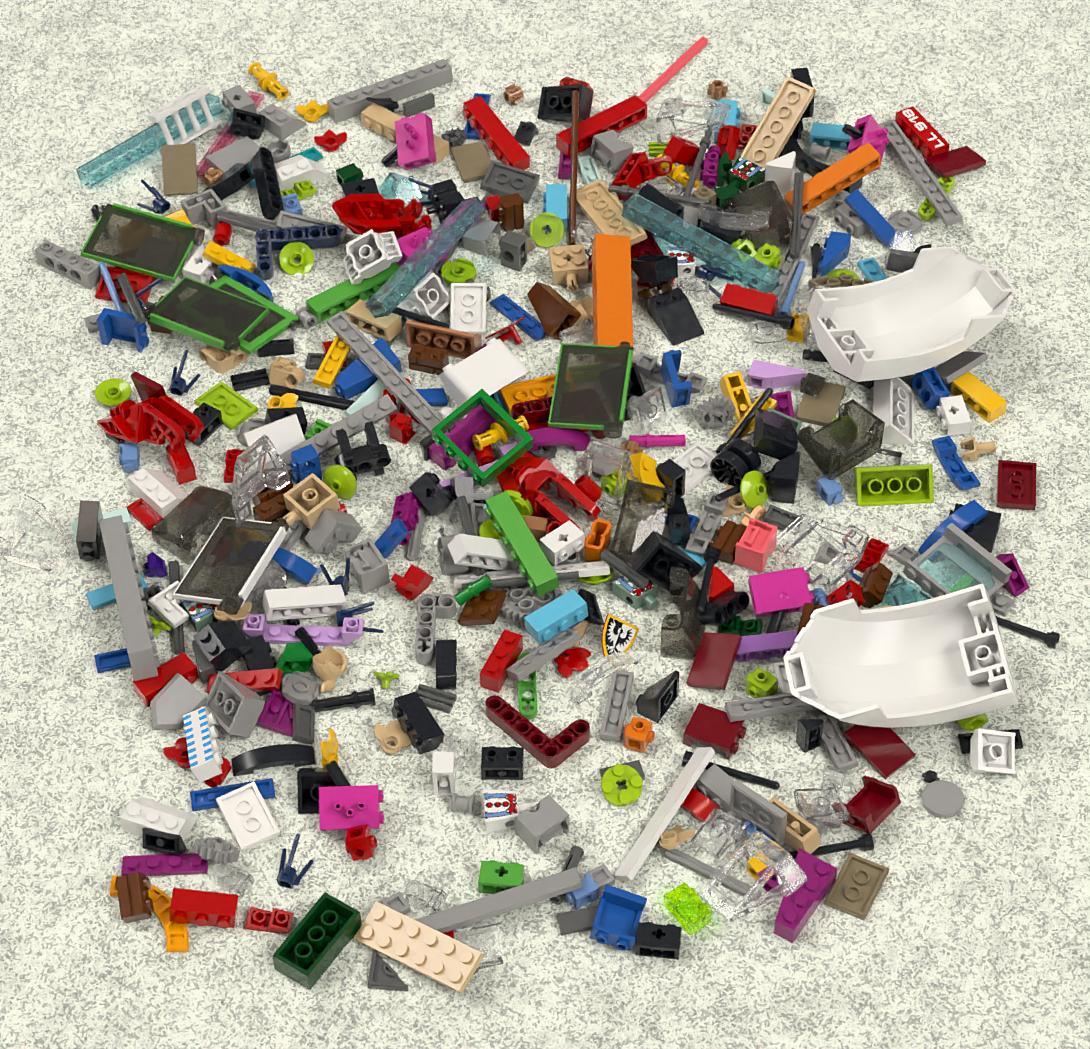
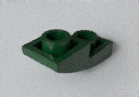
(723, 168)
(742, 627)

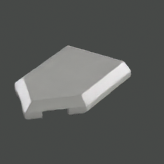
(173, 702)

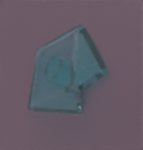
(399, 187)
(904, 592)

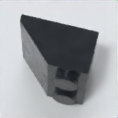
(655, 268)
(785, 479)
(222, 643)
(308, 788)

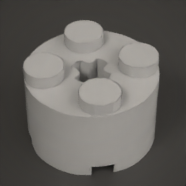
(446, 561)

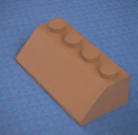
(456, 342)

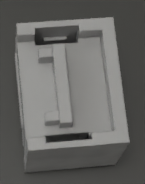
(610, 150)
(367, 565)
(543, 824)

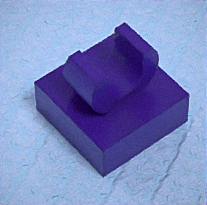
(155, 565)

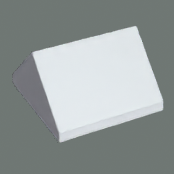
(782, 171)

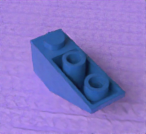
(836, 251)

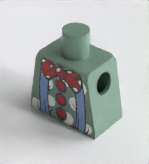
(634, 595)
(199, 613)

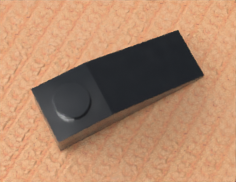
(678, 522)

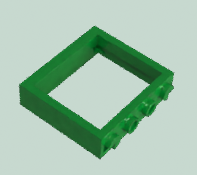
(503, 418)

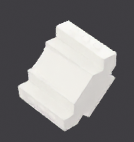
(370, 255)
(427, 297)

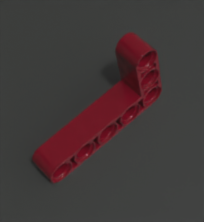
(538, 411)
(546, 750)

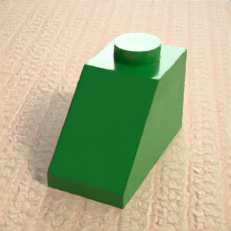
(294, 658)

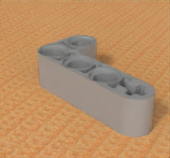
(429, 609)

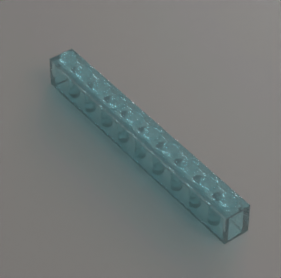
(142, 145)
(700, 244)
(425, 257)

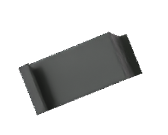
(891, 453)

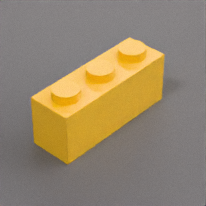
(979, 397)

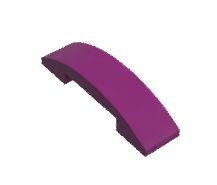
(559, 437)

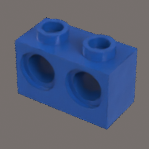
(929, 387)
(305, 462)

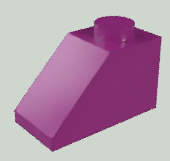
(1017, 581)

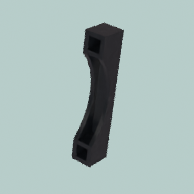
(810, 165)

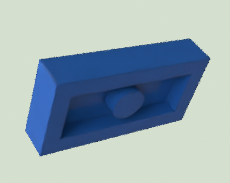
(391, 538)

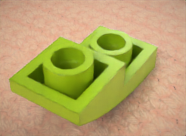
(302, 189)

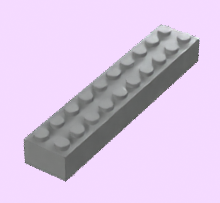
(129, 598)

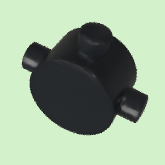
(930, 776)

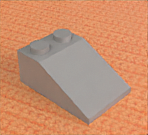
(234, 705)

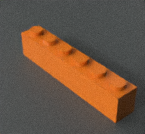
(837, 177)

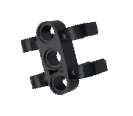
(363, 458)

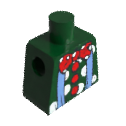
(745, 174)

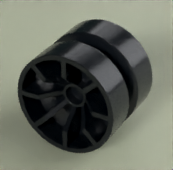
(735, 462)

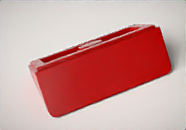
(728, 140)

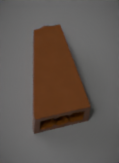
(552, 309)

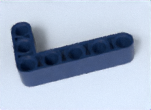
(288, 236)

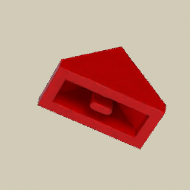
(719, 584)

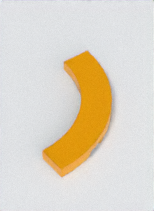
(176, 933)

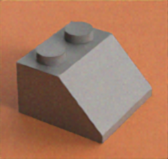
(280, 121)

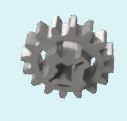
(715, 412)
(216, 850)

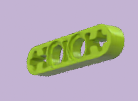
(925, 205)

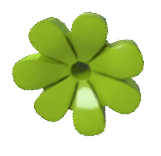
(158, 625)
(386, 678)

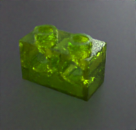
(684, 910)

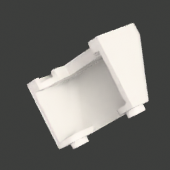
(486, 370)

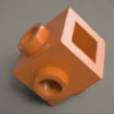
(638, 734)

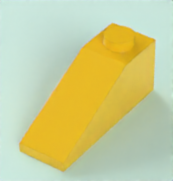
(735, 389)

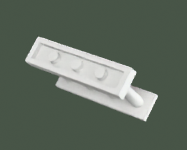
(185, 101)

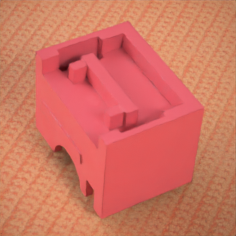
(756, 545)

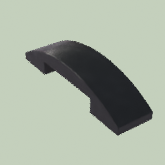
(271, 757)

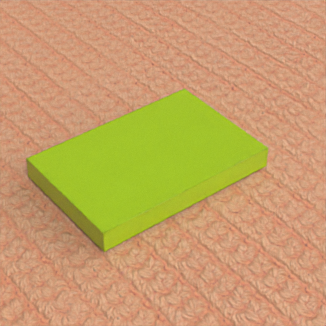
(232, 405)

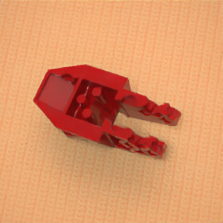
(381, 215)
(152, 422)
(531, 474)

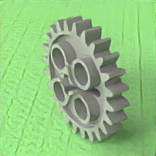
(522, 601)

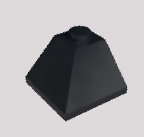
(659, 697)

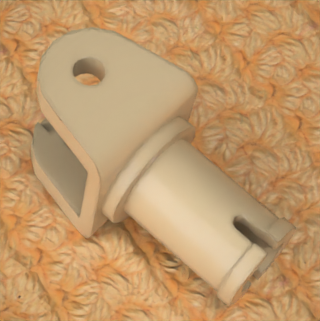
(978, 448)

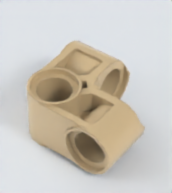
(221, 360)
(282, 373)

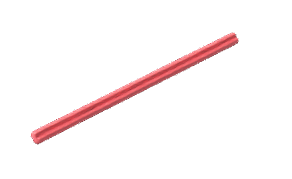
(673, 69)

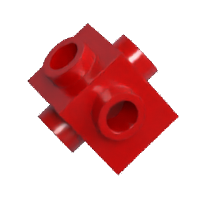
(360, 842)

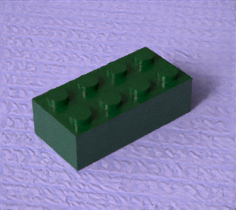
(317, 940)

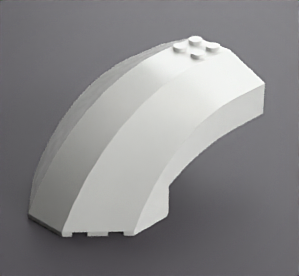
(910, 318)
(903, 661)

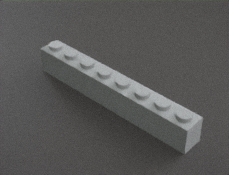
(396, 88)

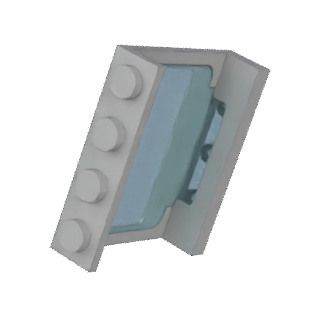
(956, 564)

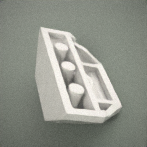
(298, 170)

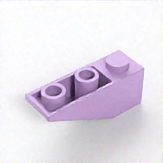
(770, 375)

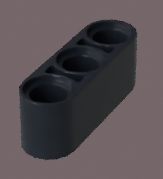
(724, 608)
(446, 664)

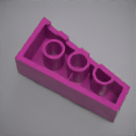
(461, 435)
(799, 907)

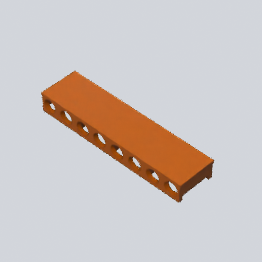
(612, 290)

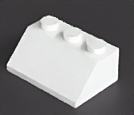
(156, 490)
(156, 816)

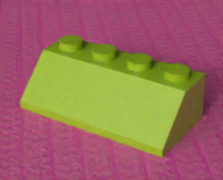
(894, 484)

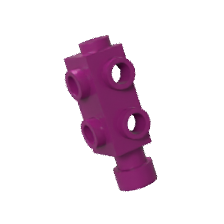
(709, 167)
(406, 509)

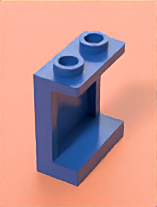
(121, 327)
(678, 392)
(617, 918)

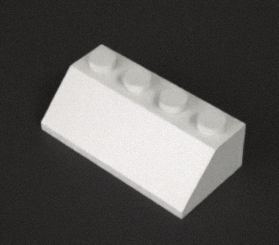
(896, 407)

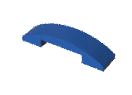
(247, 279)
(957, 472)
(962, 518)
(297, 567)

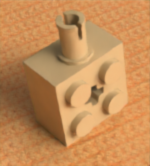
(568, 265)
(308, 501)

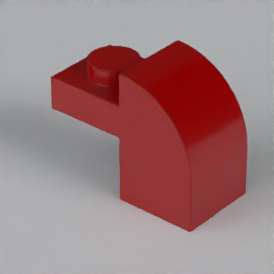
(413, 582)

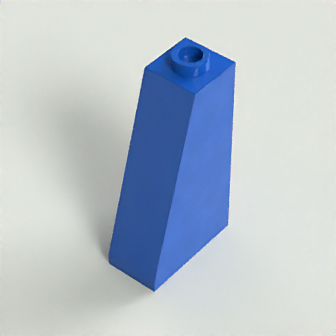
(358, 377)

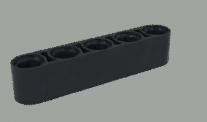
(267, 183)

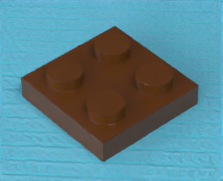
(482, 609)

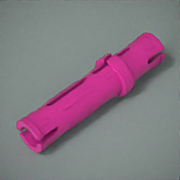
(658, 440)

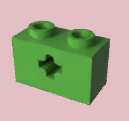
(499, 876)

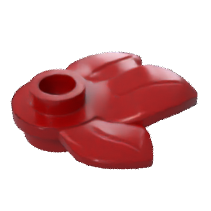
(330, 141)
(573, 661)
(179, 753)

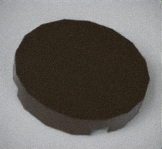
(655, 290)

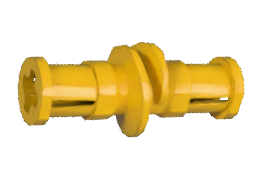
(268, 81)
(678, 174)
(496, 434)

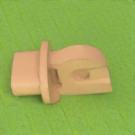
(757, 514)

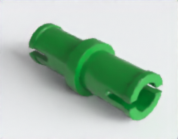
(473, 589)

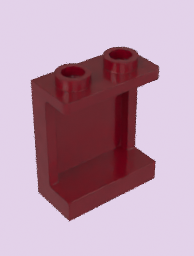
(714, 730)
(871, 805)

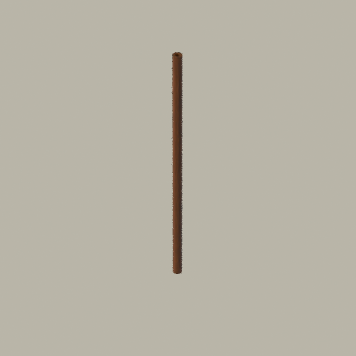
(574, 159)

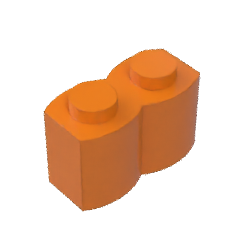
(597, 540)

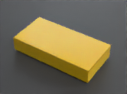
(796, 333)

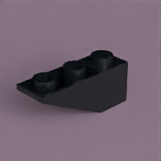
(232, 180)

